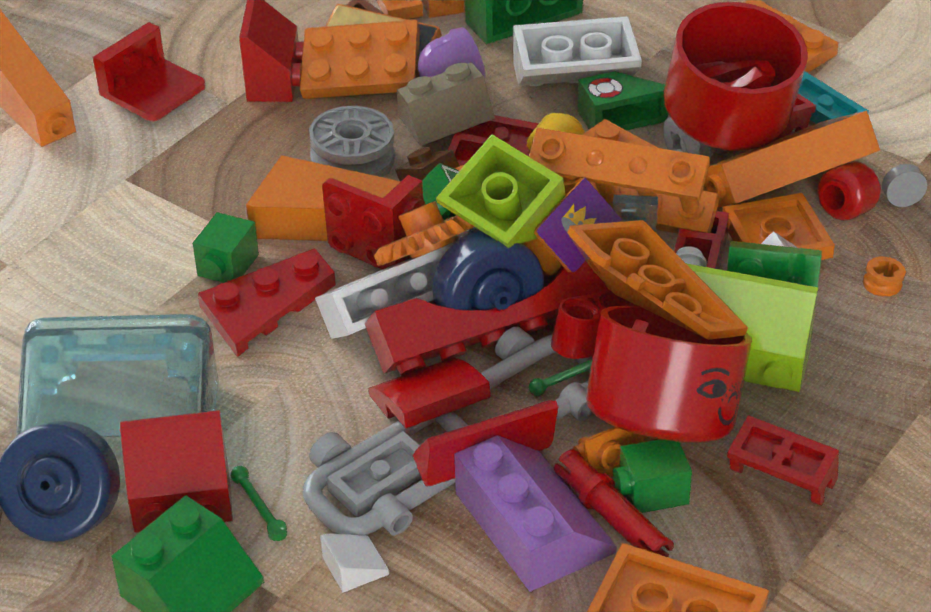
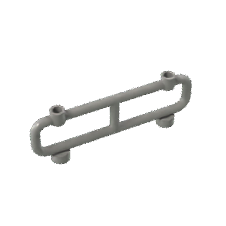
(393, 512)

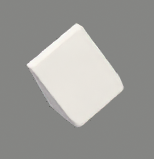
(352, 560)

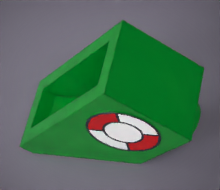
(621, 100)

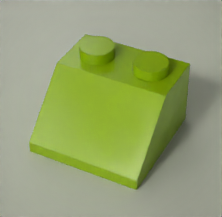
(503, 192)

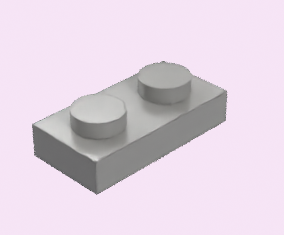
(379, 472)

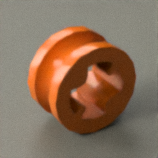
(878, 284)

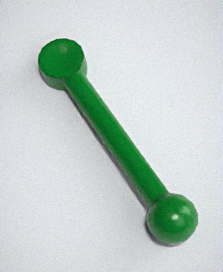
(538, 386)
(275, 528)

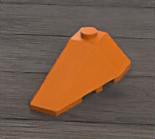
(652, 276)

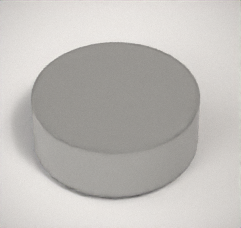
(904, 185)

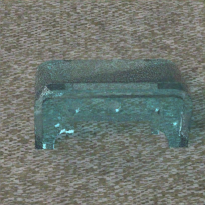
(115, 370)

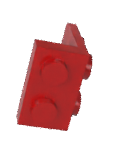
(141, 78)
(364, 222)

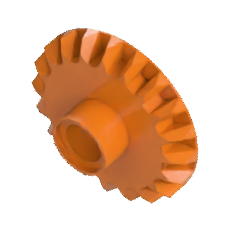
(424, 233)

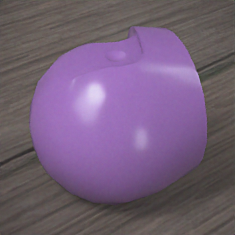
(449, 50)

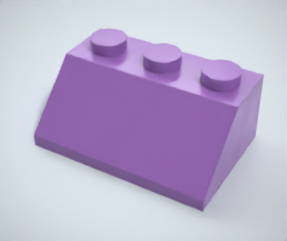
(528, 511)

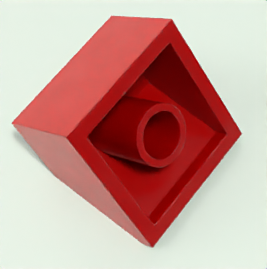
(269, 54)
(175, 459)

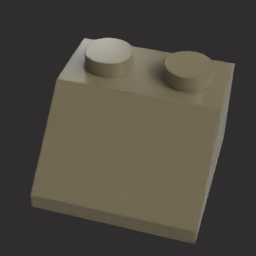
(444, 103)

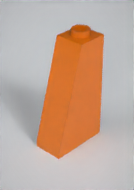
(30, 91)
(792, 158)
(291, 198)

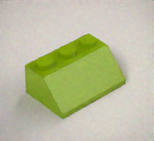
(777, 320)

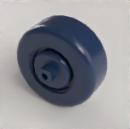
(485, 274)
(58, 481)

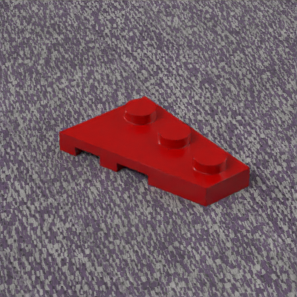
(260, 298)

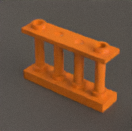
(634, 170)

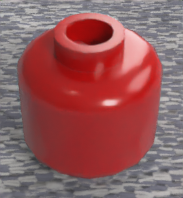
(849, 190)

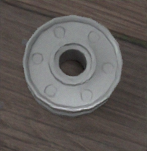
(353, 140)

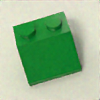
(185, 564)

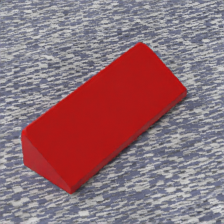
(527, 426)

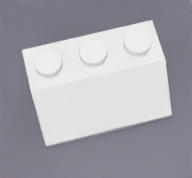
(573, 50)

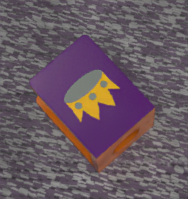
(578, 207)

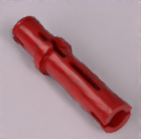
(599, 493)

